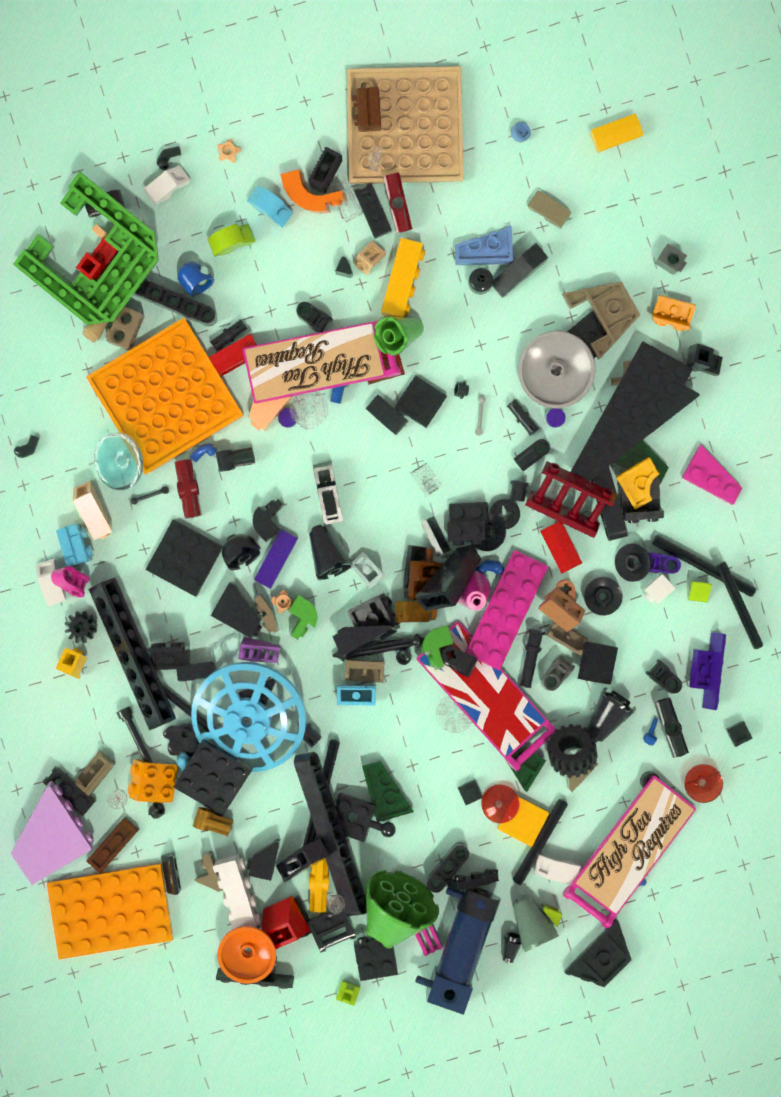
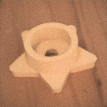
(228, 146)

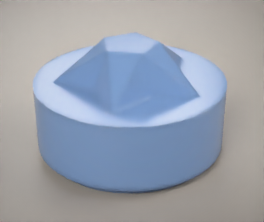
(520, 132)

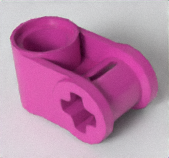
(70, 580)

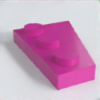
(711, 476)

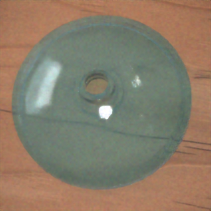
(111, 461)

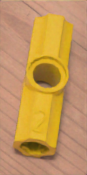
(319, 886)

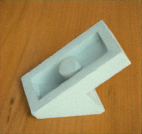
(367, 570)

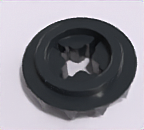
(509, 506)

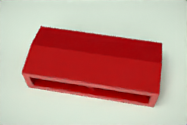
(232, 355)
(561, 547)

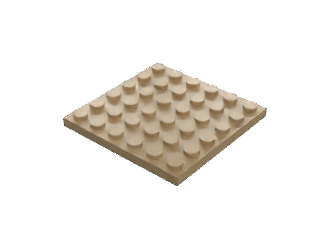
(418, 125)

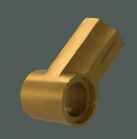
(208, 820)

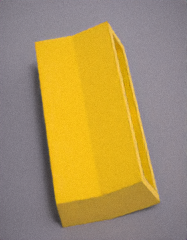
(616, 133)

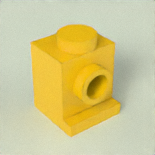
(71, 662)

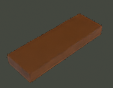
(112, 845)

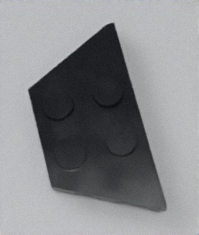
(602, 958)

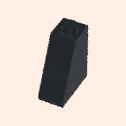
(236, 612)

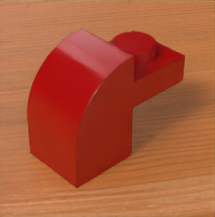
(96, 263)

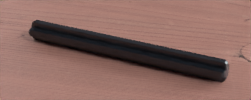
(699, 563)
(328, 769)

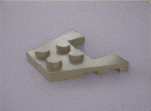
(613, 309)

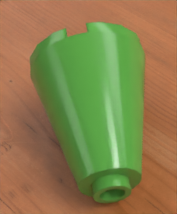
(397, 333)

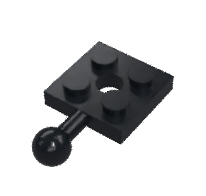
(364, 811)

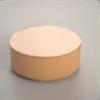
(100, 231)

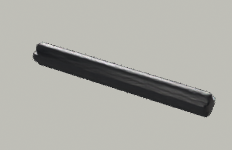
(739, 605)
(540, 842)

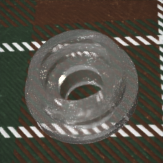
(335, 904)

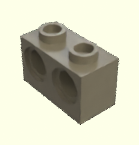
(129, 329)

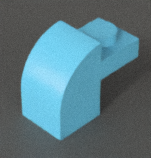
(270, 205)

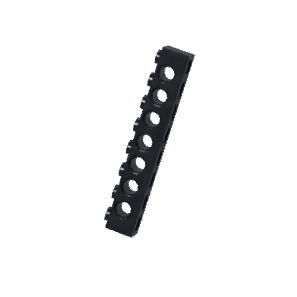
(132, 653)

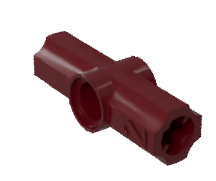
(395, 189)
(188, 488)

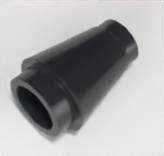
(511, 946)

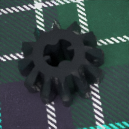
(79, 619)

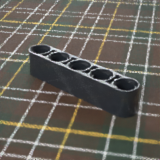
(181, 305)
(611, 515)

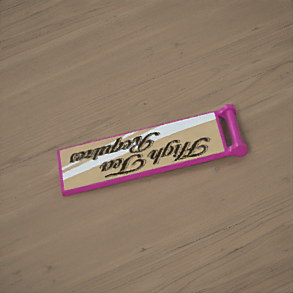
(316, 363)
(631, 850)

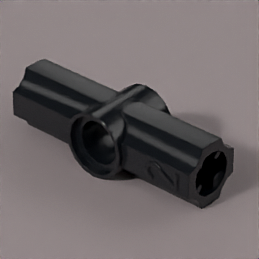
(674, 739)

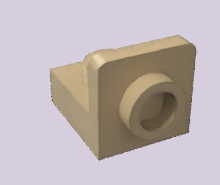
(369, 257)

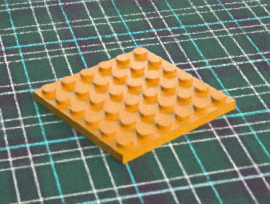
(165, 395)

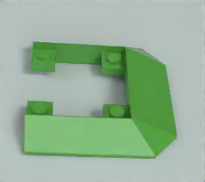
(93, 299)

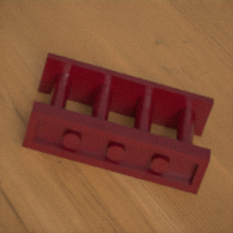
(563, 514)

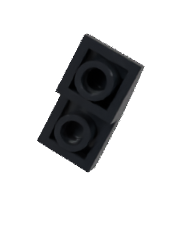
(387, 414)

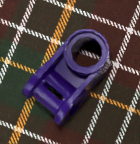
(659, 563)

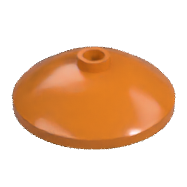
(244, 965)

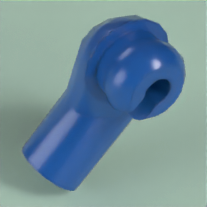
(201, 450)
(490, 565)

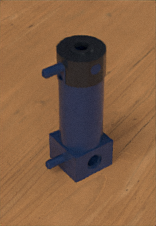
(462, 949)

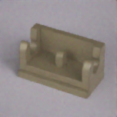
(572, 639)
(364, 671)
(94, 773)

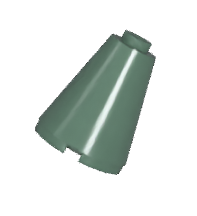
(532, 924)

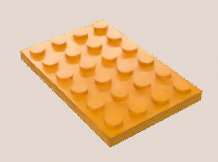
(110, 911)

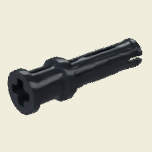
(533, 648)

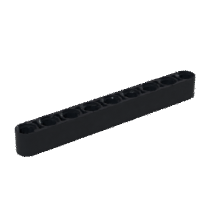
(330, 832)

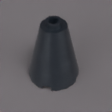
(327, 554)
(609, 714)

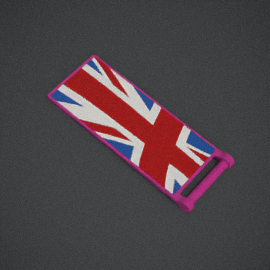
(491, 703)

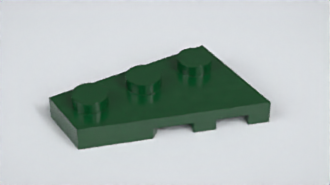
(639, 453)
(384, 792)

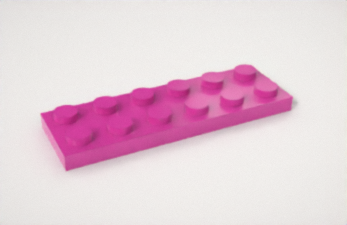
(506, 609)

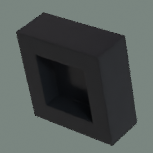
(738, 733)
(470, 792)

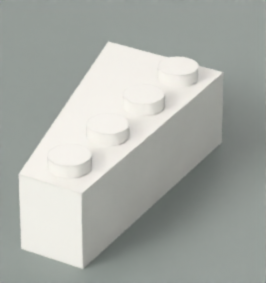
(237, 893)

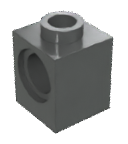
(662, 260)

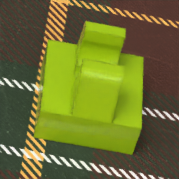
(348, 992)

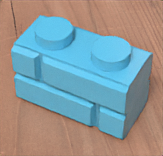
(74, 545)
(356, 695)

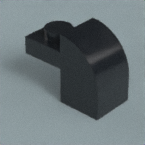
(702, 359)
(262, 520)

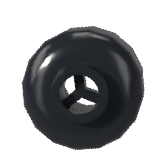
(480, 287)

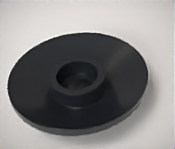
(498, 534)
(625, 562)
(610, 589)

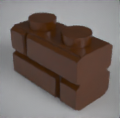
(368, 109)

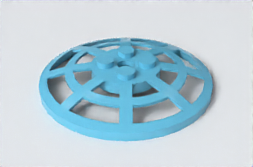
(254, 710)

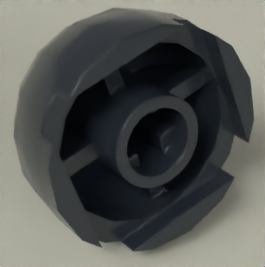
(240, 549)

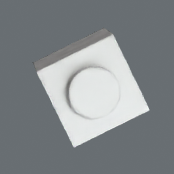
(658, 589)

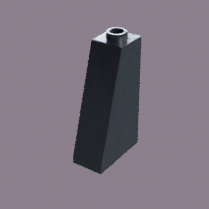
(450, 579)

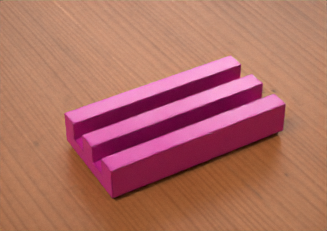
(432, 949)

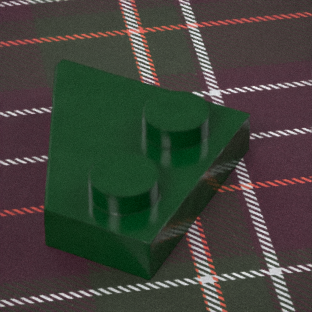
(529, 769)

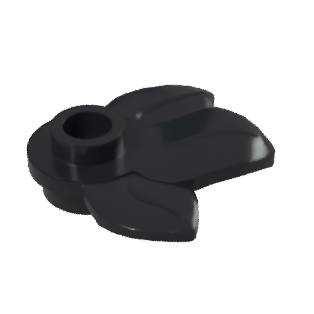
(179, 741)

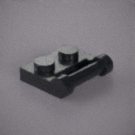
(328, 923)

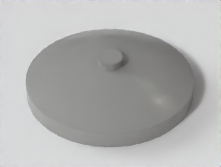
(556, 369)

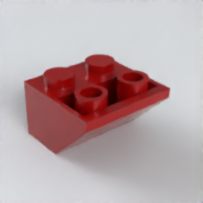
(284, 922)

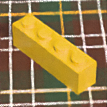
(402, 278)

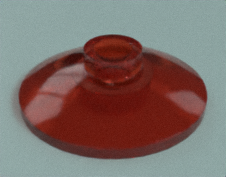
(712, 787)
(509, 801)

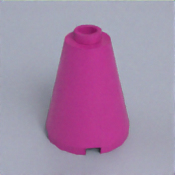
(476, 592)

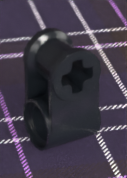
(314, 317)
(461, 661)
(663, 677)

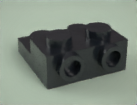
(468, 523)
(374, 613)
(374, 959)

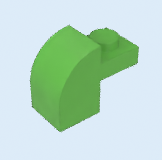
(305, 612)
(436, 640)

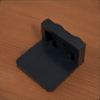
(649, 511)
(170, 656)

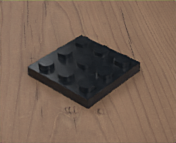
(184, 558)
(212, 777)

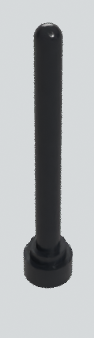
(126, 716)

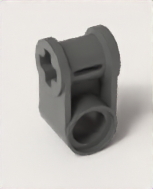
(557, 672)

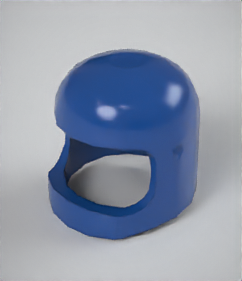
(190, 277)

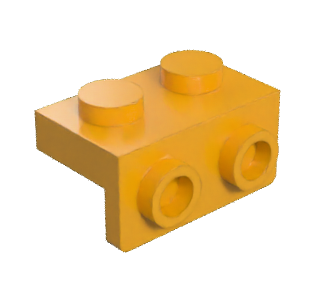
(673, 312)

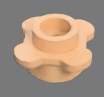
(281, 607)

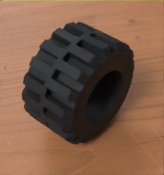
(576, 763)

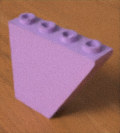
(50, 836)

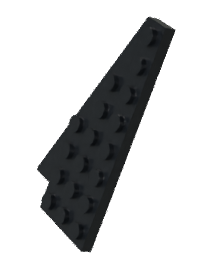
(641, 403)

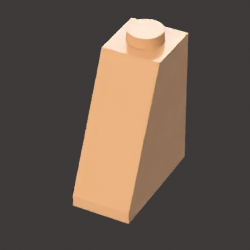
(265, 413)
(92, 510)

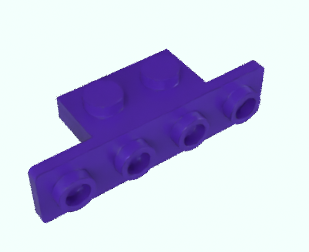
(707, 670)

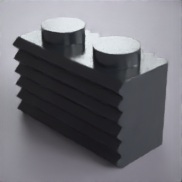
(325, 170)

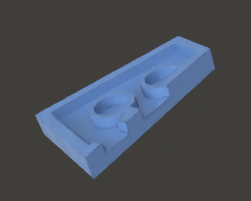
(486, 250)

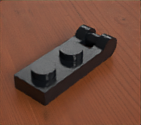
(373, 211)
(80, 801)

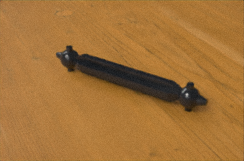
(387, 646)

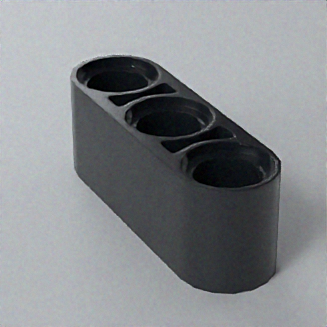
(451, 858)

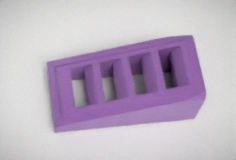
(251, 655)

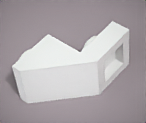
(166, 183)
(51, 592)
(556, 870)

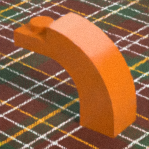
(297, 191)

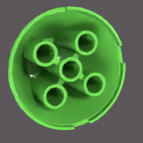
(397, 907)

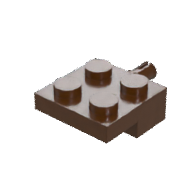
(421, 573)

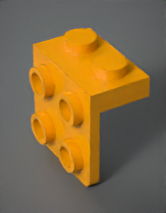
(152, 781)

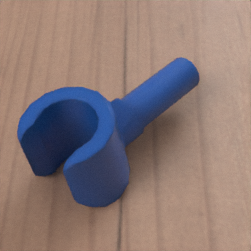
(649, 738)

